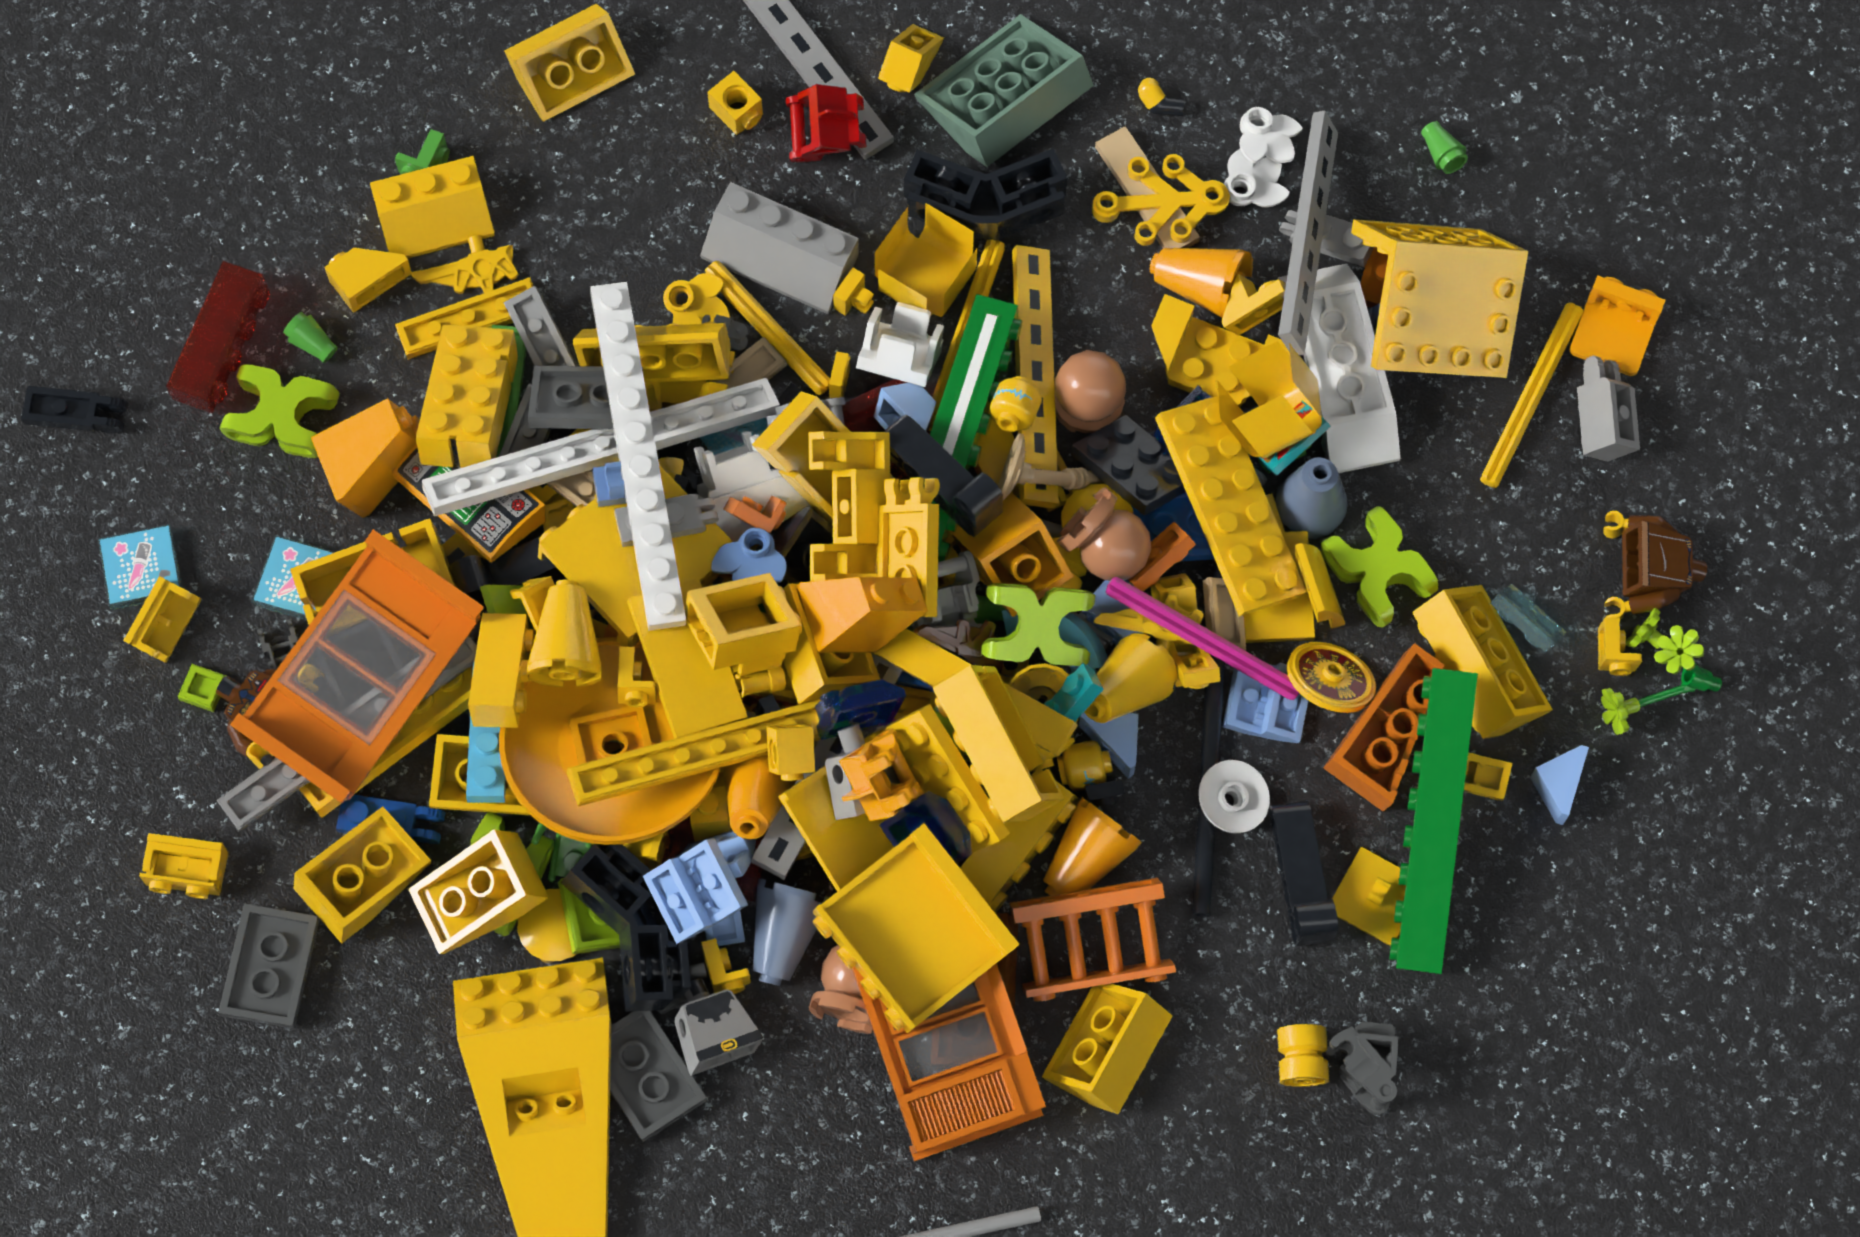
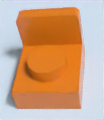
(749, 512)

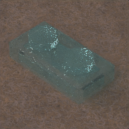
(1528, 617)

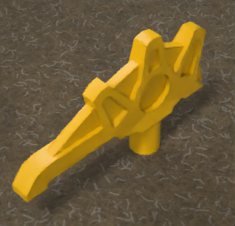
(477, 270)
(1133, 621)

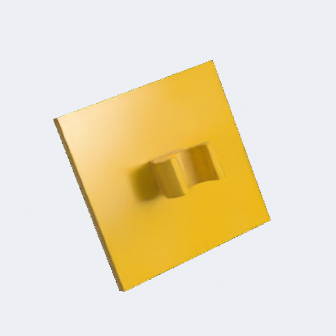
(1370, 895)

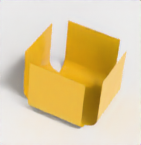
(928, 268)
(1278, 387)

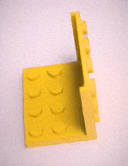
(1445, 298)
(855, 843)

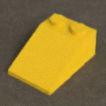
(360, 874)
(478, 890)

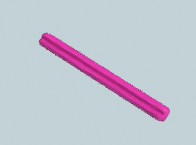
(1201, 637)

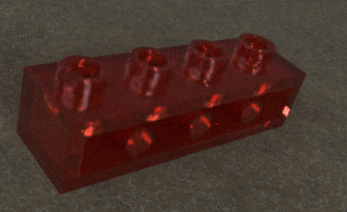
(218, 337)

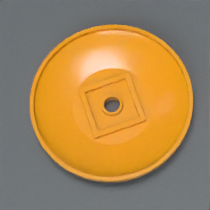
(570, 729)

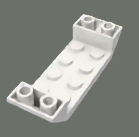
(1351, 392)

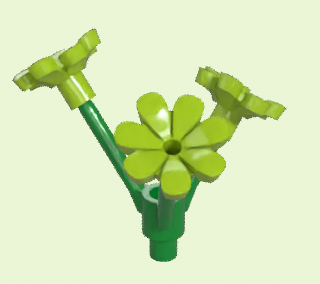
(1675, 651)

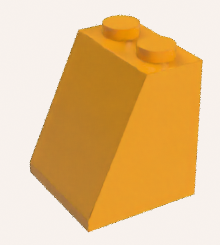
(364, 452)
(1016, 551)
(860, 611)

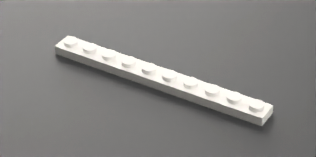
(595, 448)
(638, 457)

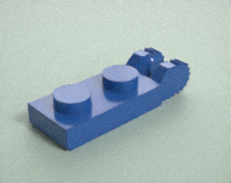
(359, 808)

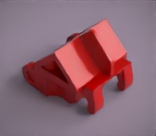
(832, 122)

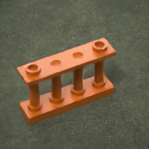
(1069, 908)

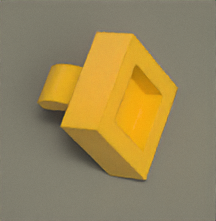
(853, 293)

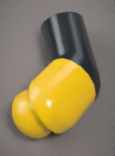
(1156, 101)

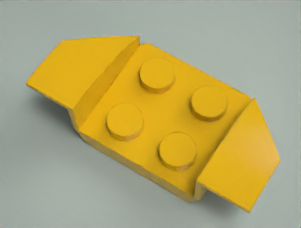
(1200, 351)

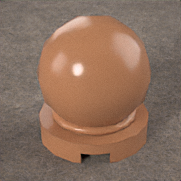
(1089, 391)
(1108, 539)
(840, 996)

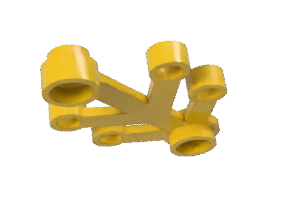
(1166, 200)

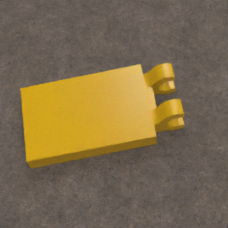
(910, 535)

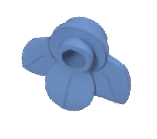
(742, 562)

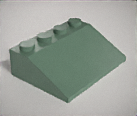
(1005, 89)

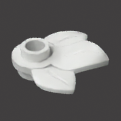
(1267, 136)
(1257, 179)

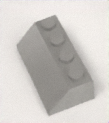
(779, 247)

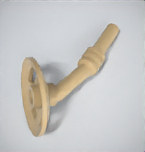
(1020, 472)

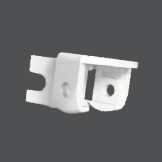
(742, 474)

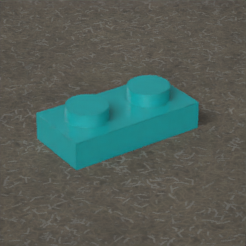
(1076, 693)

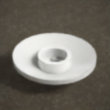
(1246, 788)

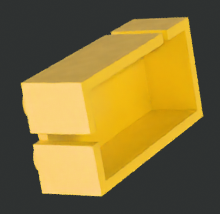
(467, 395)
(787, 449)
(320, 577)
(996, 743)

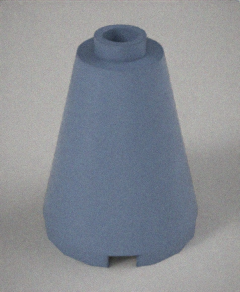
(1312, 499)
(782, 930)

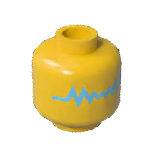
(1015, 404)
(1084, 765)

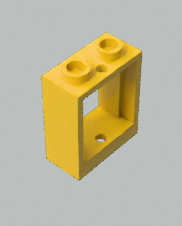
(748, 645)

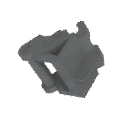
(1368, 1063)

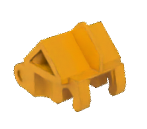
(870, 782)

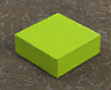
(201, 687)

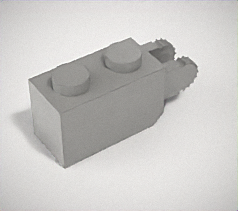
(1607, 412)

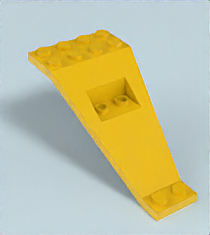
(542, 1088)

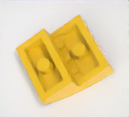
(1318, 585)

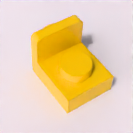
(1610, 644)
(630, 686)
(717, 963)

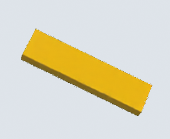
(422, 332)

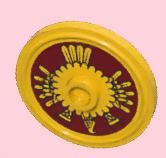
(1331, 677)

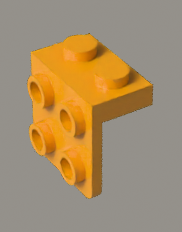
(1617, 324)

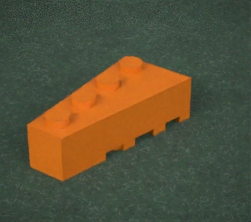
(1383, 736)

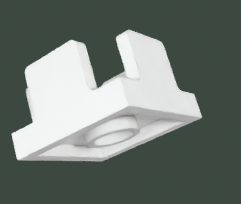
(902, 348)

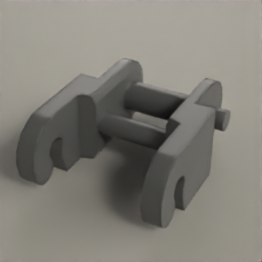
(736, 331)
(268, 649)

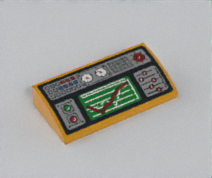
(486, 526)

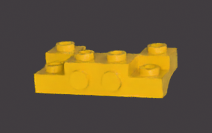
(858, 476)

